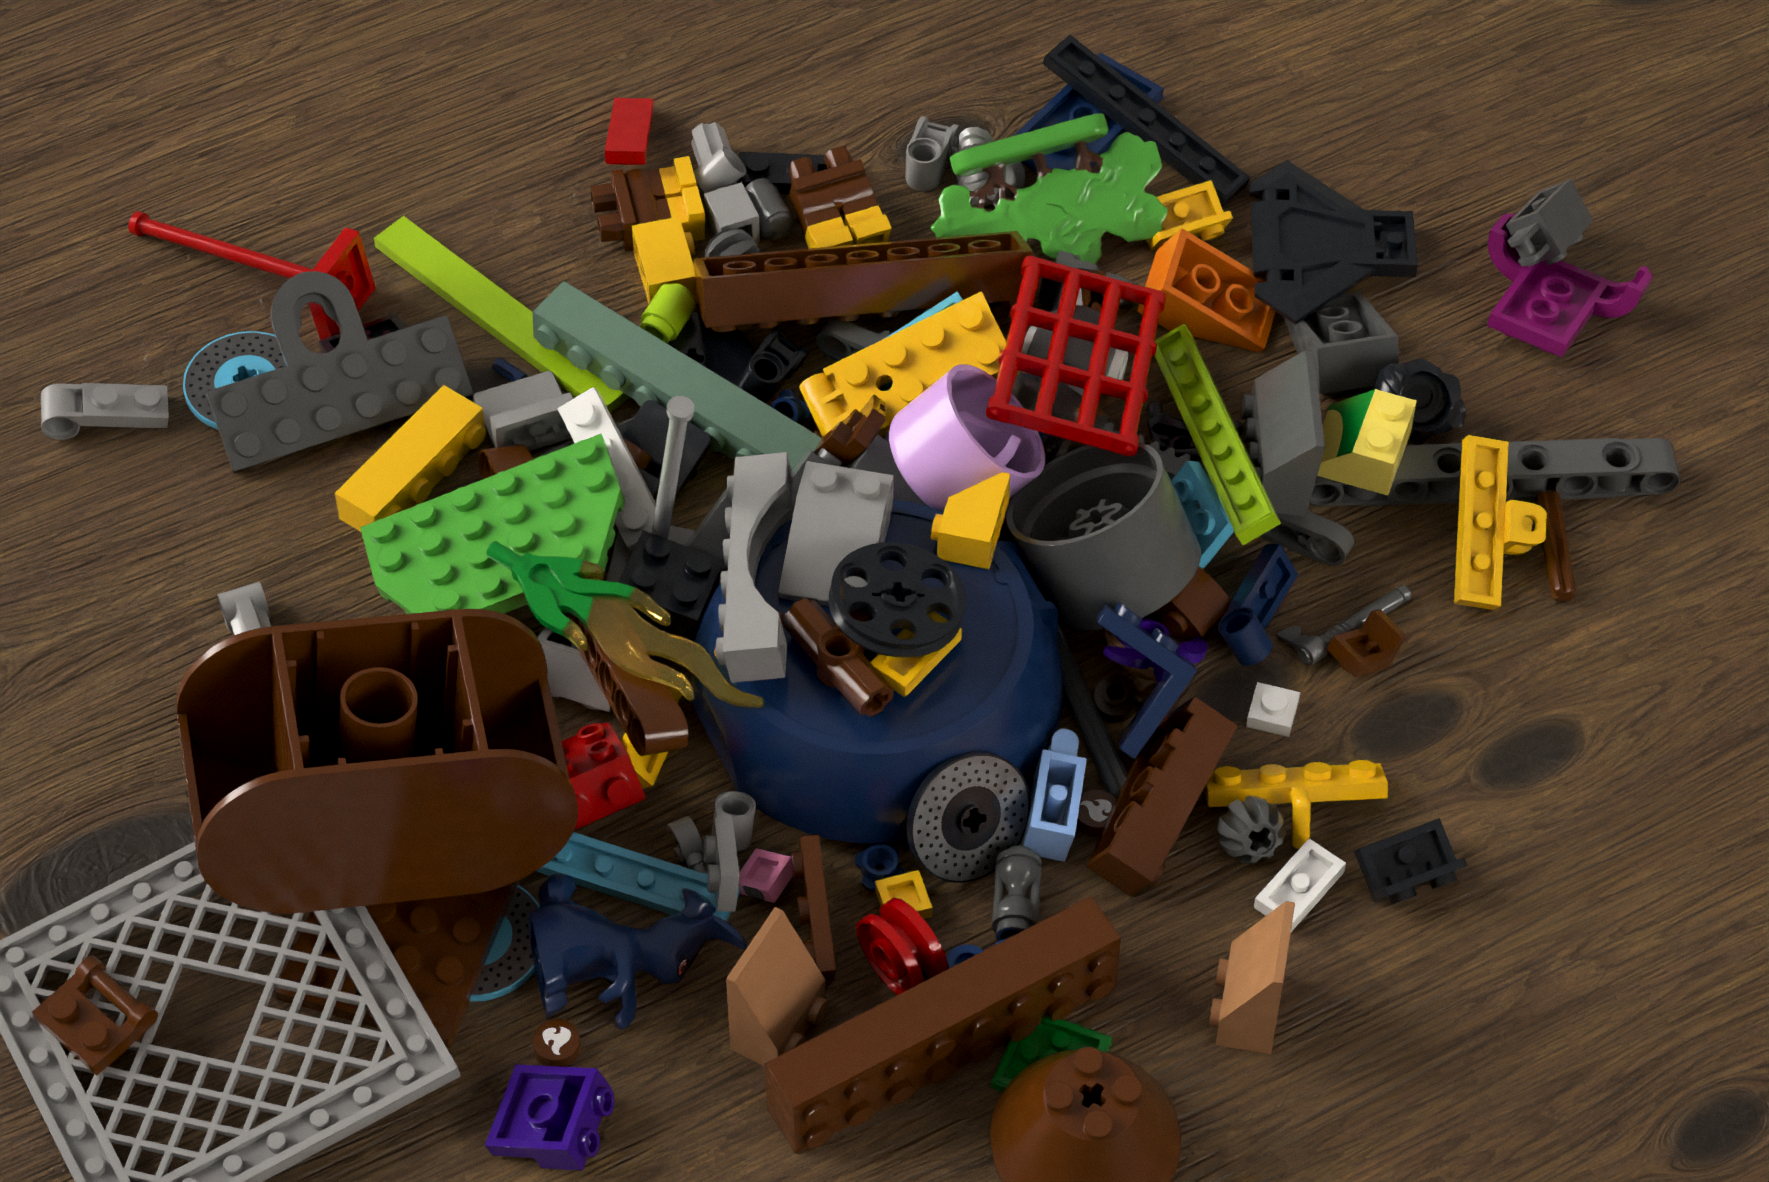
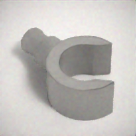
(689, 843)

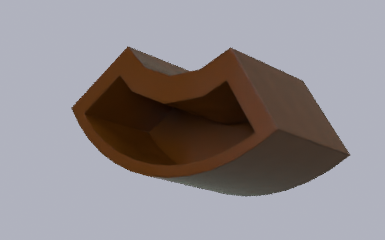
(1195, 607)

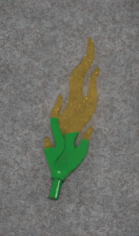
(607, 610)

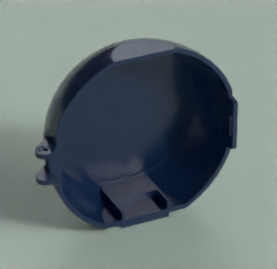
(853, 774)

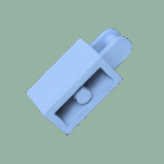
(1055, 798)

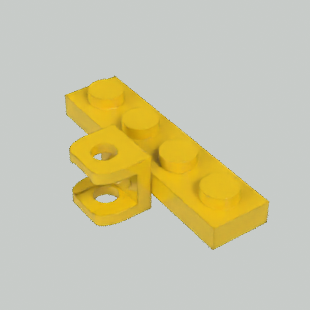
(1489, 523)

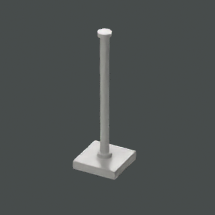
(680, 411)

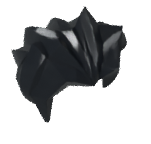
(1436, 394)

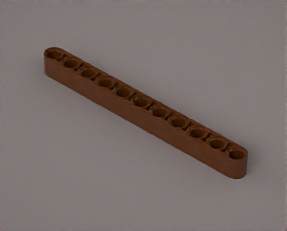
(641, 705)

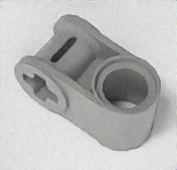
(929, 153)

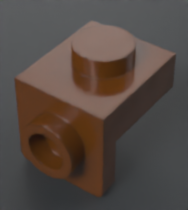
(1369, 647)

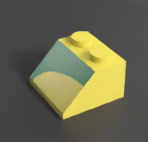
(1366, 439)

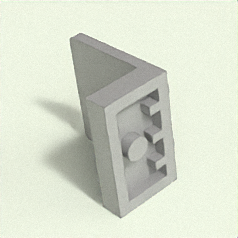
(525, 412)

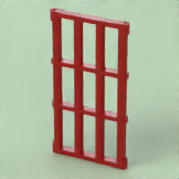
(1054, 371)

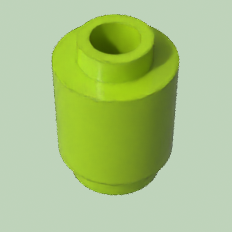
(668, 312)

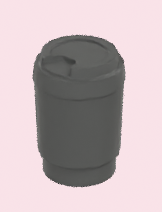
(775, 216)

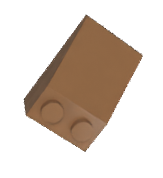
(1253, 983)
(774, 993)

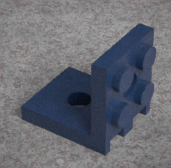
(1162, 651)

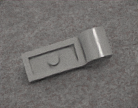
(103, 405)
(730, 834)

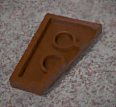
(813, 904)

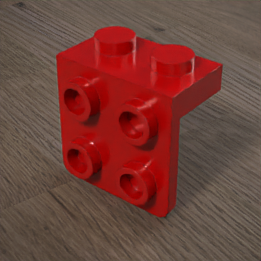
(600, 773)

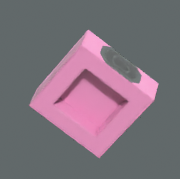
(765, 875)

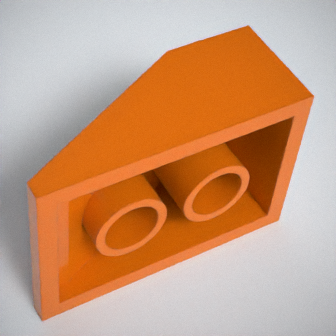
(1209, 294)

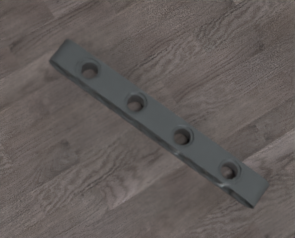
(1567, 466)

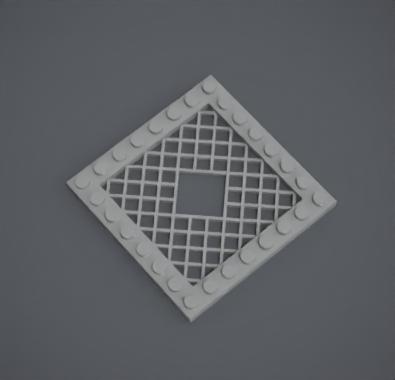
(255, 1154)

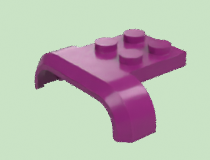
(1555, 300)

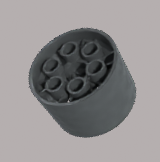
(1104, 533)

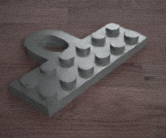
(334, 391)

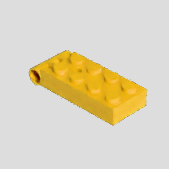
(909, 360)

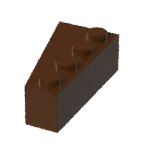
(1160, 795)

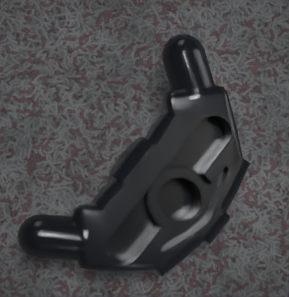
(1173, 432)

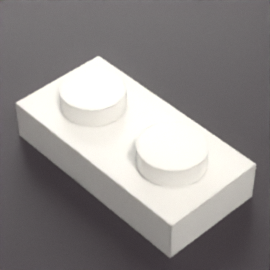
(1301, 881)

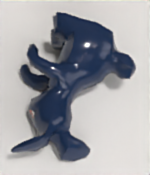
(582, 945)

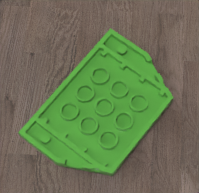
(546, 507)

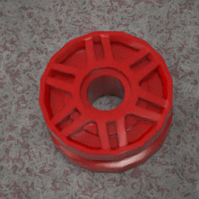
(900, 946)

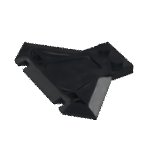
(1320, 243)

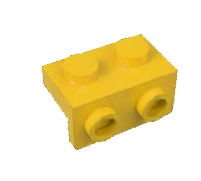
(1194, 210)

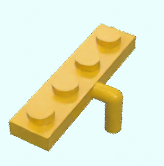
(1298, 786)

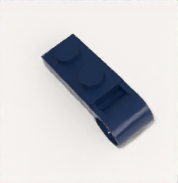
(1256, 604)

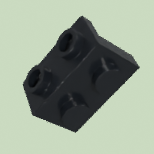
(1407, 860)

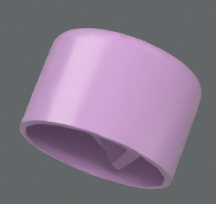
(950, 443)

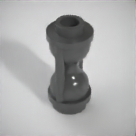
(1016, 871)

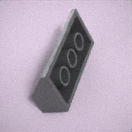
(1286, 432)

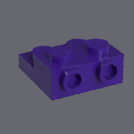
(551, 1115)

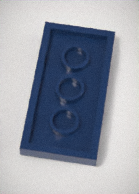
(1071, 105)

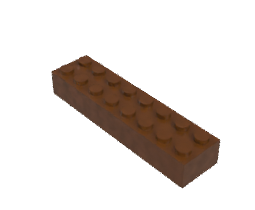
(857, 279)
(942, 1025)

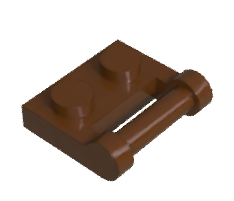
(83, 1026)

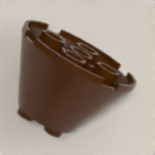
(1085, 1121)

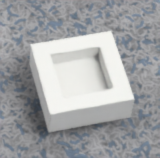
(1273, 709)

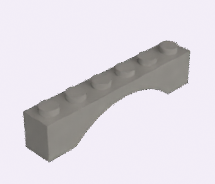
(752, 629)

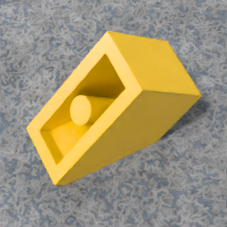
(972, 522)

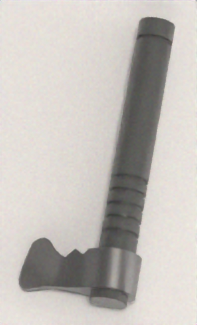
(1313, 648)

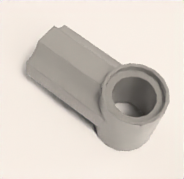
(715, 159)
(245, 608)

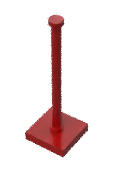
(343, 260)

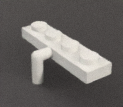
(588, 417)

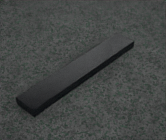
(1144, 118)

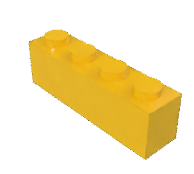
(412, 459)

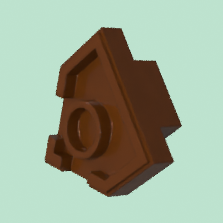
(857, 432)

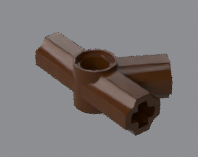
(837, 657)

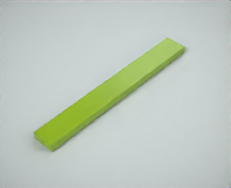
(485, 305)
(1215, 435)

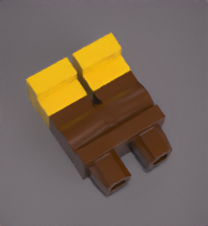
(648, 197)
(837, 202)

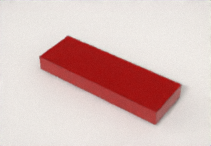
(629, 131)

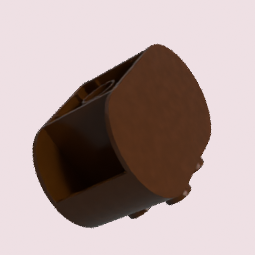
(373, 760)

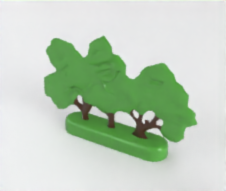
(1063, 207)

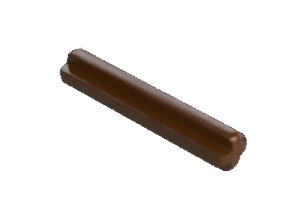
(1556, 548)

